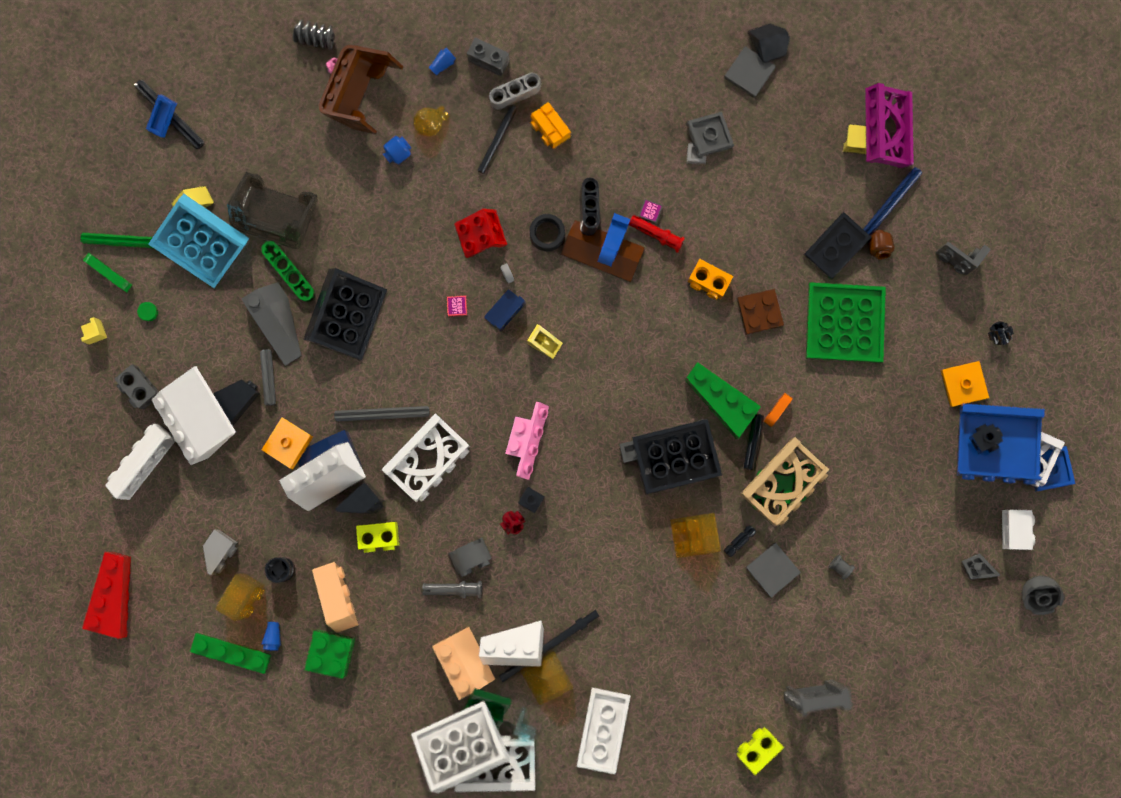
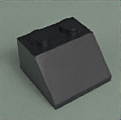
(362, 500)

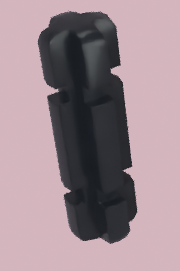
(739, 541)

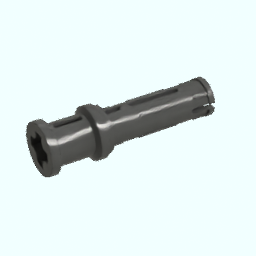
(463, 589)

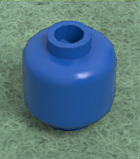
(397, 150)

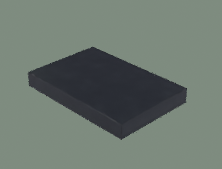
(837, 245)

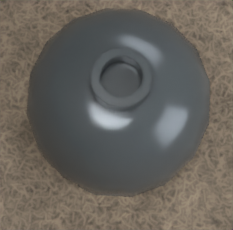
(1042, 595)

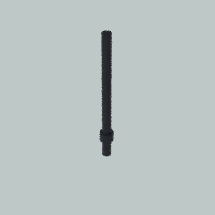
(580, 624)

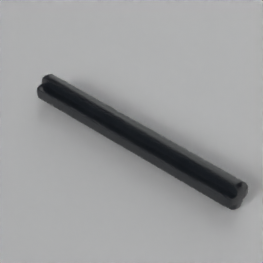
(176, 121)

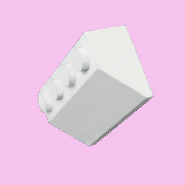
(140, 462)
(323, 477)

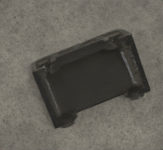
(270, 212)

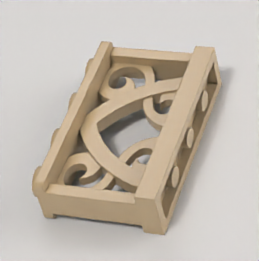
(787, 455)

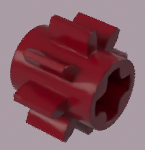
(512, 522)

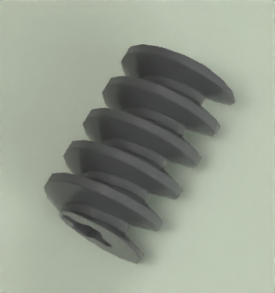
(313, 35)

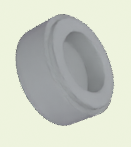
(507, 273)

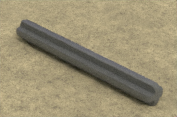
(382, 413)

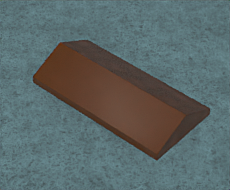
(588, 248)

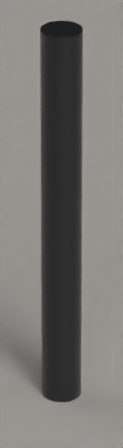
(495, 142)

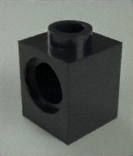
(531, 499)

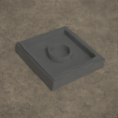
(749, 72)
(710, 134)
(773, 569)

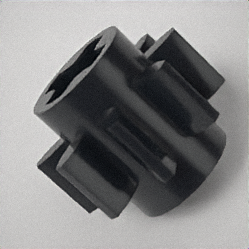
(1000, 333)

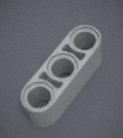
(521, 84)

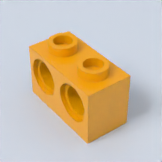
(712, 274)

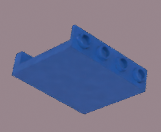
(1018, 453)

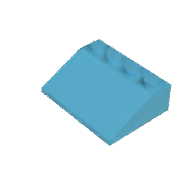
(198, 240)

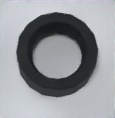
(549, 246)

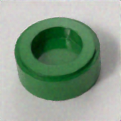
(147, 311)

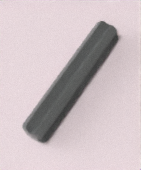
(268, 377)

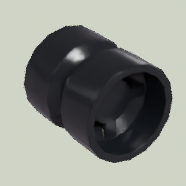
(279, 569)

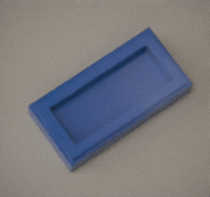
(161, 116)

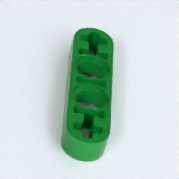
(288, 271)

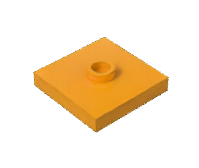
(965, 384)
(287, 443)

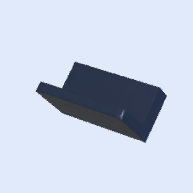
(505, 310)

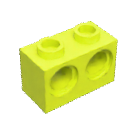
(377, 532)
(763, 754)

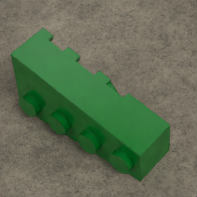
(725, 401)

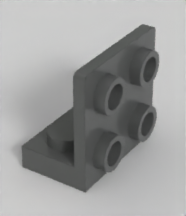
(962, 263)

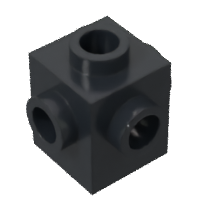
(979, 439)

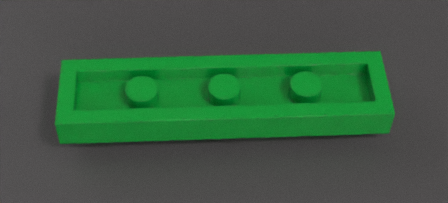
(230, 653)

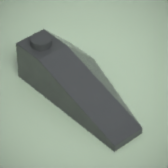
(273, 315)

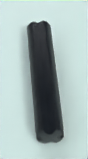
(753, 443)

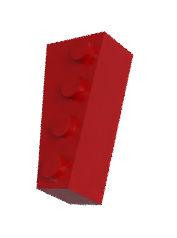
(110, 597)

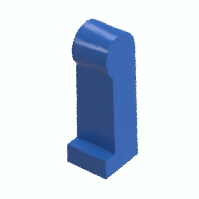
(613, 239)

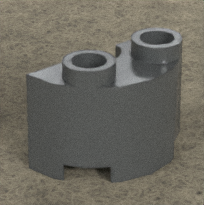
(469, 556)

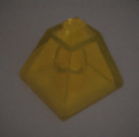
(548, 679)

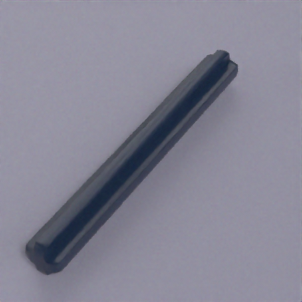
(893, 200)

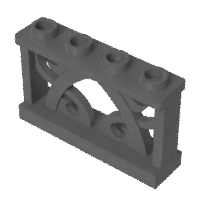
(818, 697)

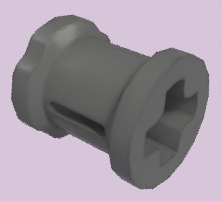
(841, 567)

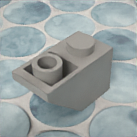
(217, 550)

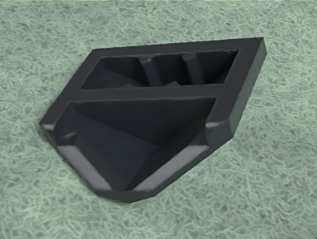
(770, 42)

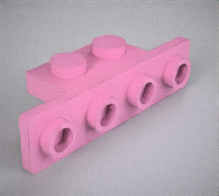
(526, 438)

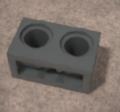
(488, 57)
(140, 384)

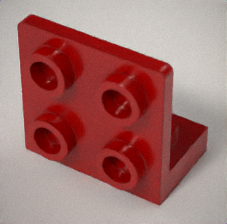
(480, 232)

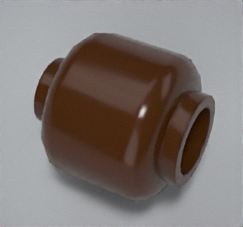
(881, 244)

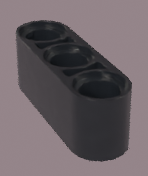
(589, 198)

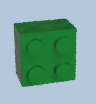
(329, 654)

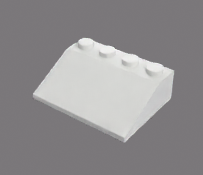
(193, 416)
(460, 747)

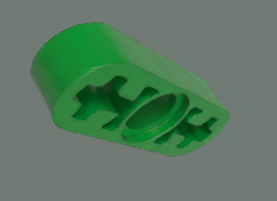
(107, 272)

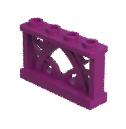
(877, 136)

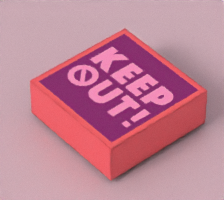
(457, 306)

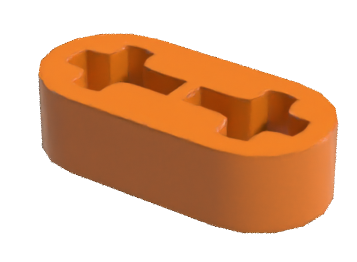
(778, 409)

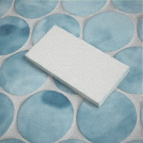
(603, 731)

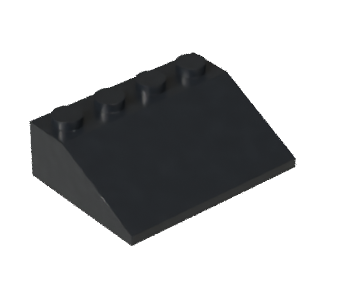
(345, 314)
(676, 456)

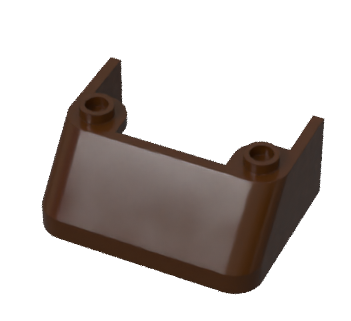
(349, 84)

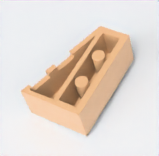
(334, 597)

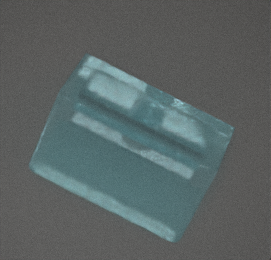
(522, 729)

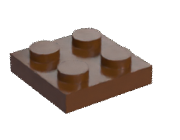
(760, 311)

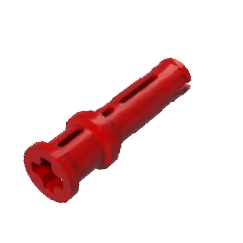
(664, 236)

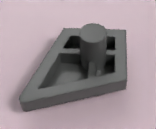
(978, 567)

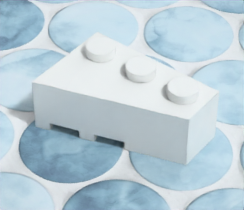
(514, 647)

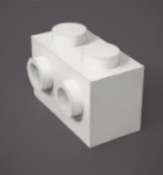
(1018, 529)

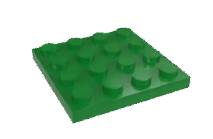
(845, 322)

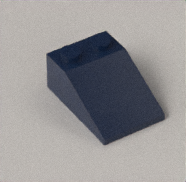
(324, 445)

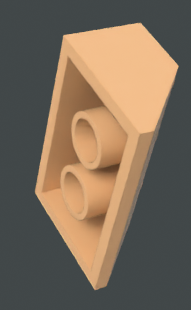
(462, 663)

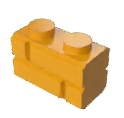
(550, 126)

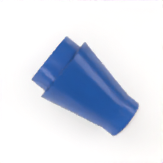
(442, 61)
(272, 637)

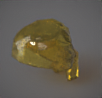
(429, 121)

